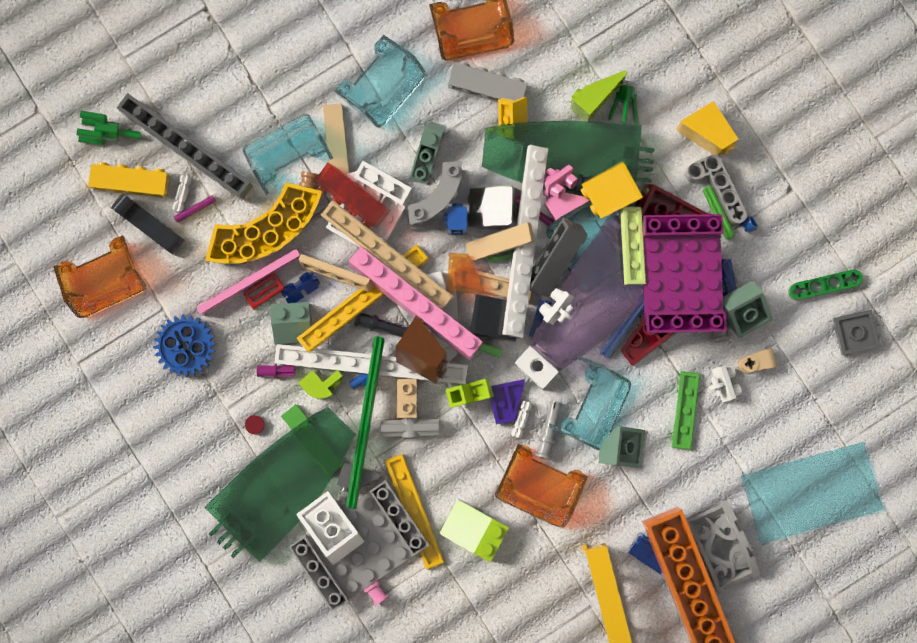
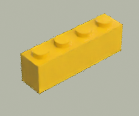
(128, 180)

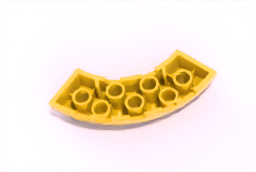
(266, 233)

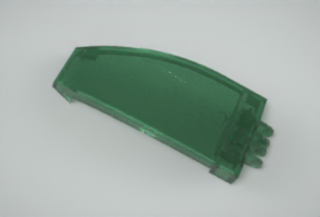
(581, 144)
(279, 483)

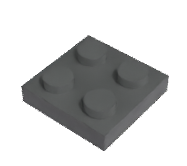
(856, 332)

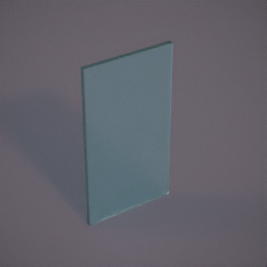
(811, 492)

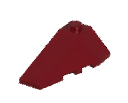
(660, 202)
(643, 343)

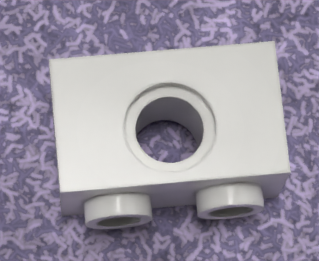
(540, 378)

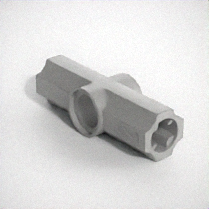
(409, 427)

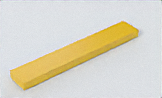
(411, 502)

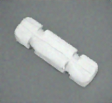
(181, 193)
(521, 419)

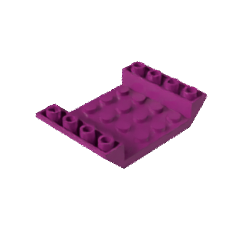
(683, 273)

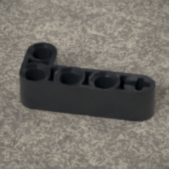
(147, 223)

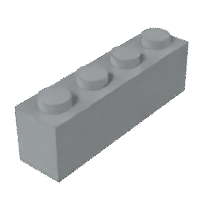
(485, 84)

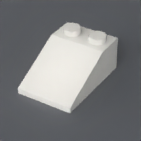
(330, 528)

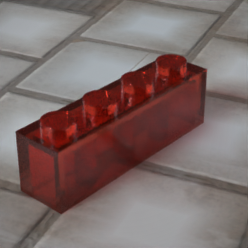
(352, 195)

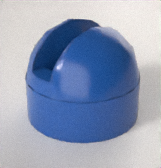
(750, 224)

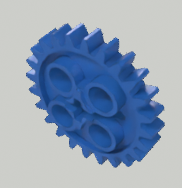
(170, 355)

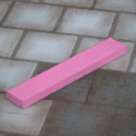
(248, 282)

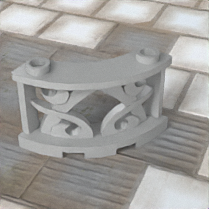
(433, 207)
(746, 560)

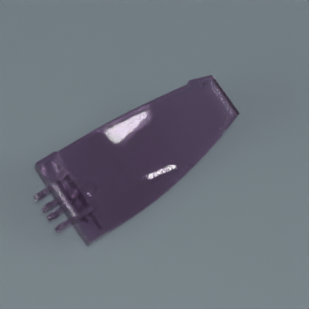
(599, 300)

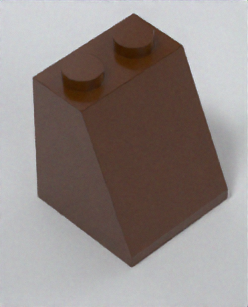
(421, 352)

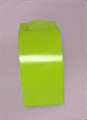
(317, 388)
(469, 393)

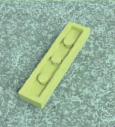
(632, 246)

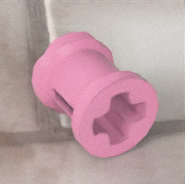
(376, 593)

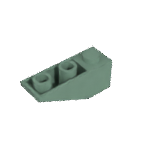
(427, 152)

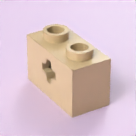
(406, 398)

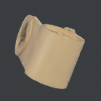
(760, 361)

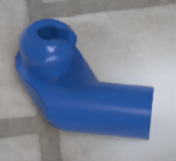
(359, 380)

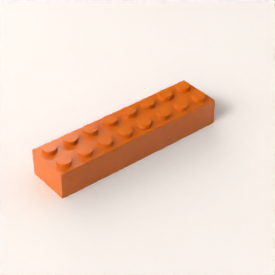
(687, 578)

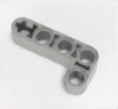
(720, 191)

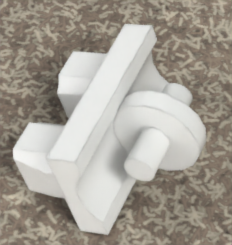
(560, 309)
(723, 385)

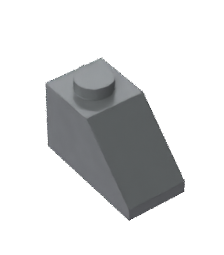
(345, 476)

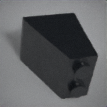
(489, 318)

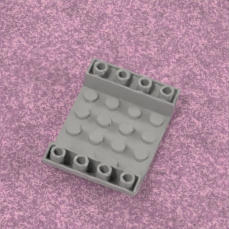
(389, 541)

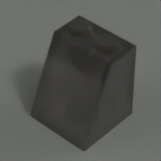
(493, 208)

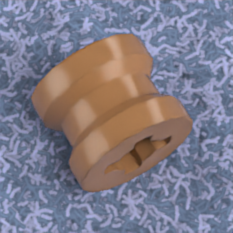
(308, 180)

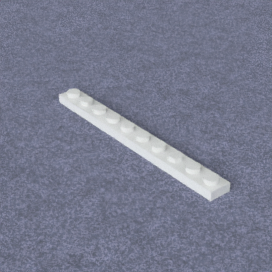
(524, 255)
(358, 363)

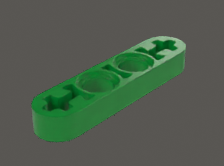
(825, 284)

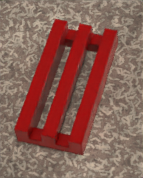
(269, 296)

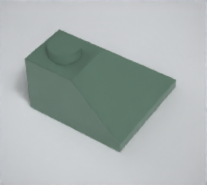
(623, 447)

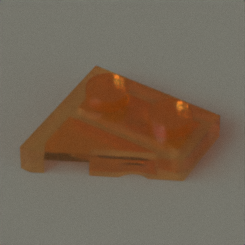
(462, 275)

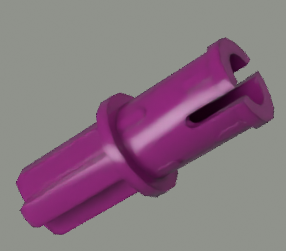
(275, 371)

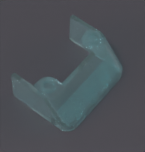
(283, 147)
(600, 406)

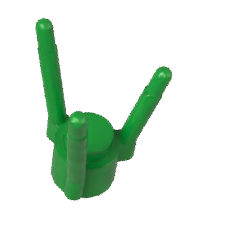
(626, 96)

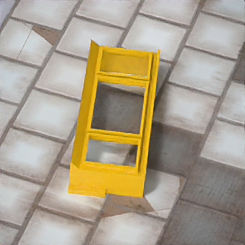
(607, 593)

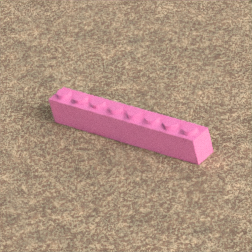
(415, 303)

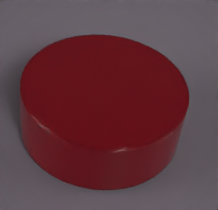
(254, 424)

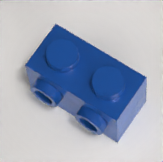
(456, 219)

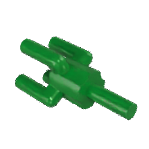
(103, 129)

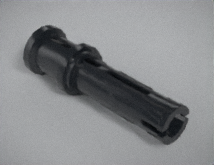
(374, 323)

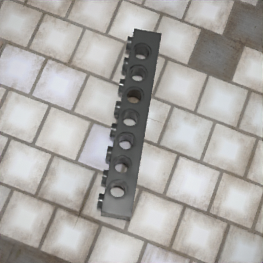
(184, 146)

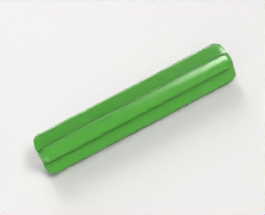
(717, 209)

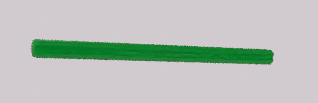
(365, 422)

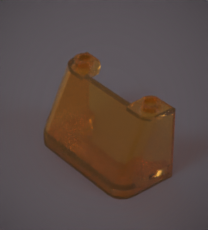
(472, 29)
(101, 280)
(540, 488)

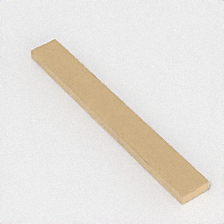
(386, 254)

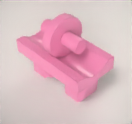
(557, 179)

